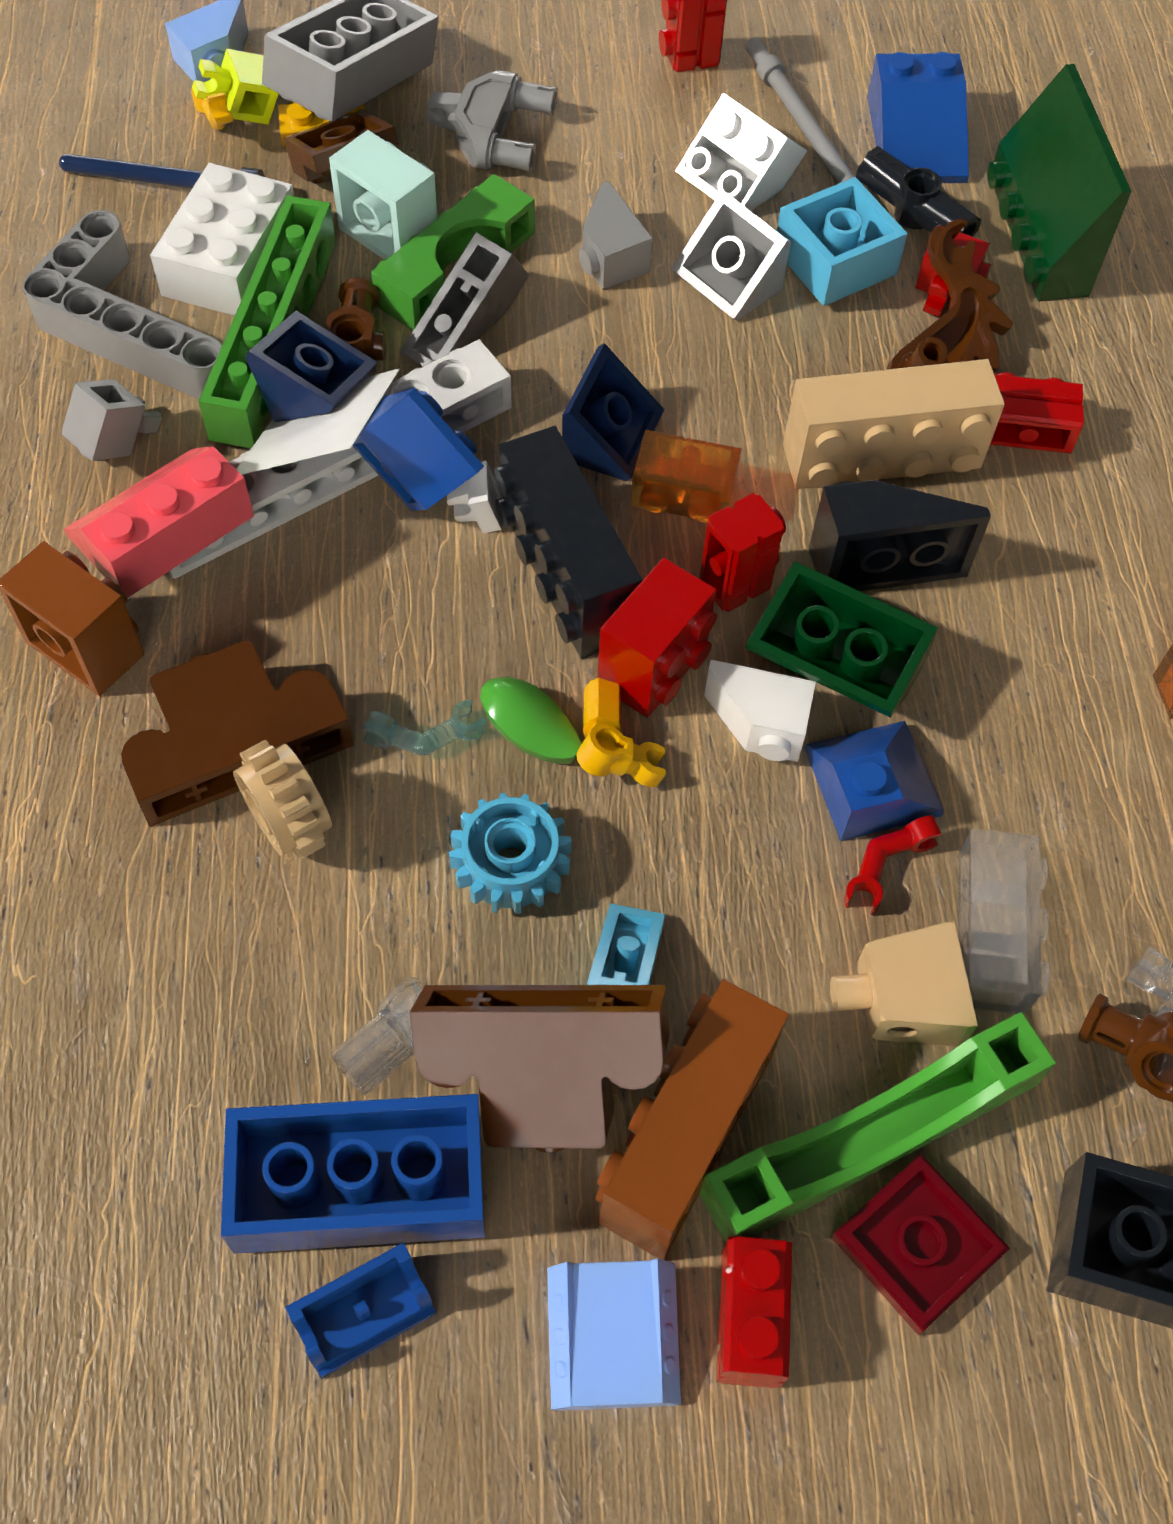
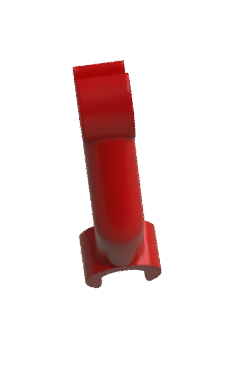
(915, 836)

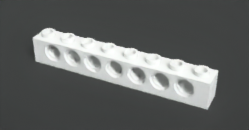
(465, 384)

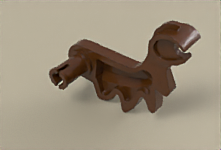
(967, 327)

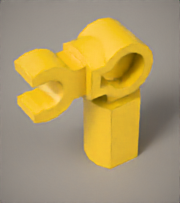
(605, 747)

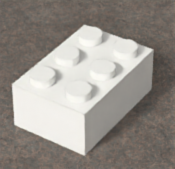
(218, 238)

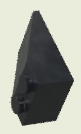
(893, 535)

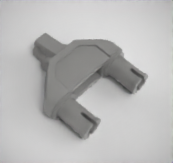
(483, 113)

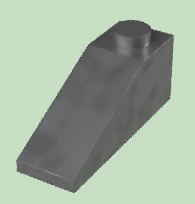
(467, 302)

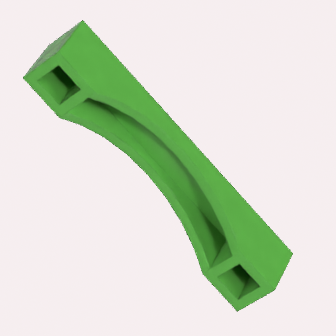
(817, 1163)

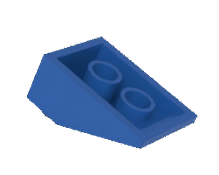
(921, 111)

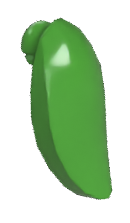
(530, 720)

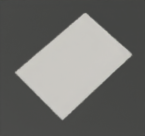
(318, 434)

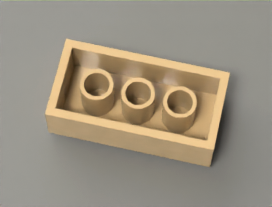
(891, 423)

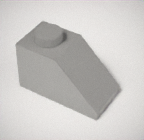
(614, 241)

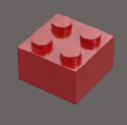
(657, 636)

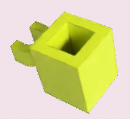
(242, 83)

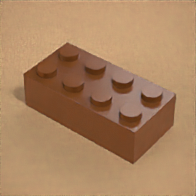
(690, 1121)

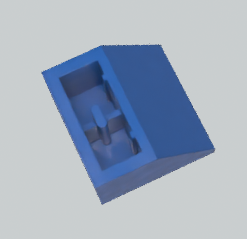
(416, 449)

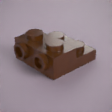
(311, 148)

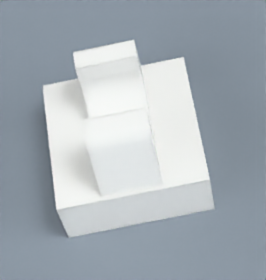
(476, 500)

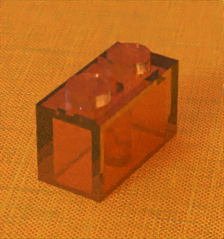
(684, 475)

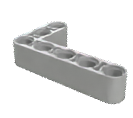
(72, 305)

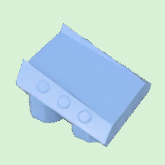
(613, 1335)

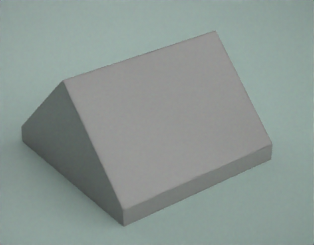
(734, 258)

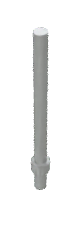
(773, 74)

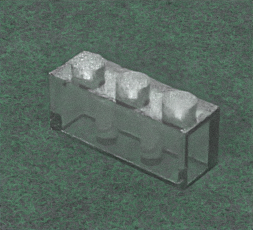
(1003, 920)

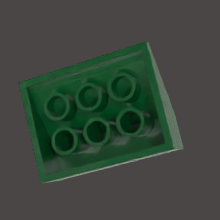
(1060, 189)

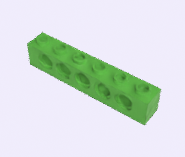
(281, 284)

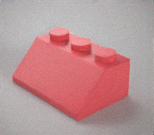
(163, 519)

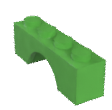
(415, 271)

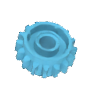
(515, 880)

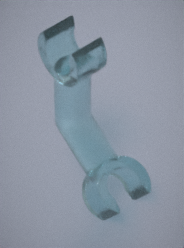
(385, 731)

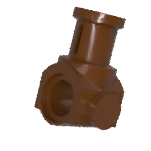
(355, 320)
(1143, 1042)

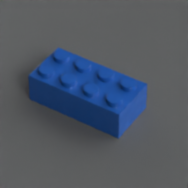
(352, 1173)

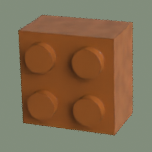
(72, 617)

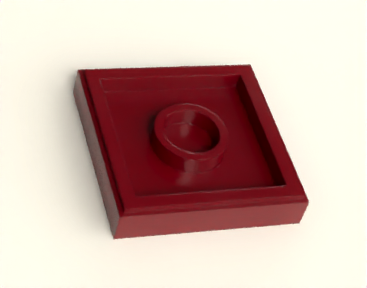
(920, 1243)

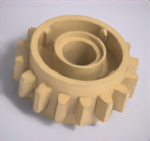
(283, 799)

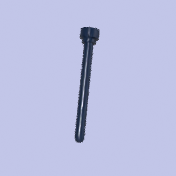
(135, 171)

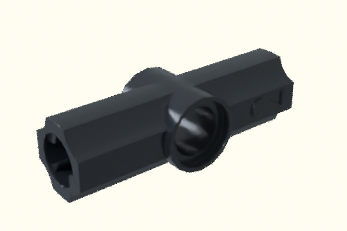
(913, 193)

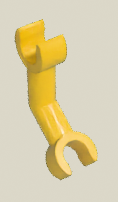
(214, 109)

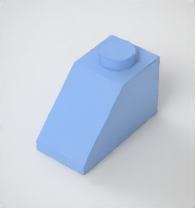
(207, 35)

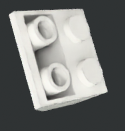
(740, 155)

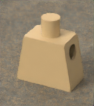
(911, 988)

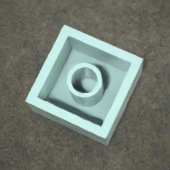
(381, 194)

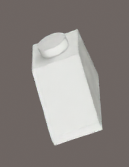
(761, 708)

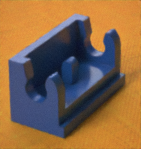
(361, 1310)

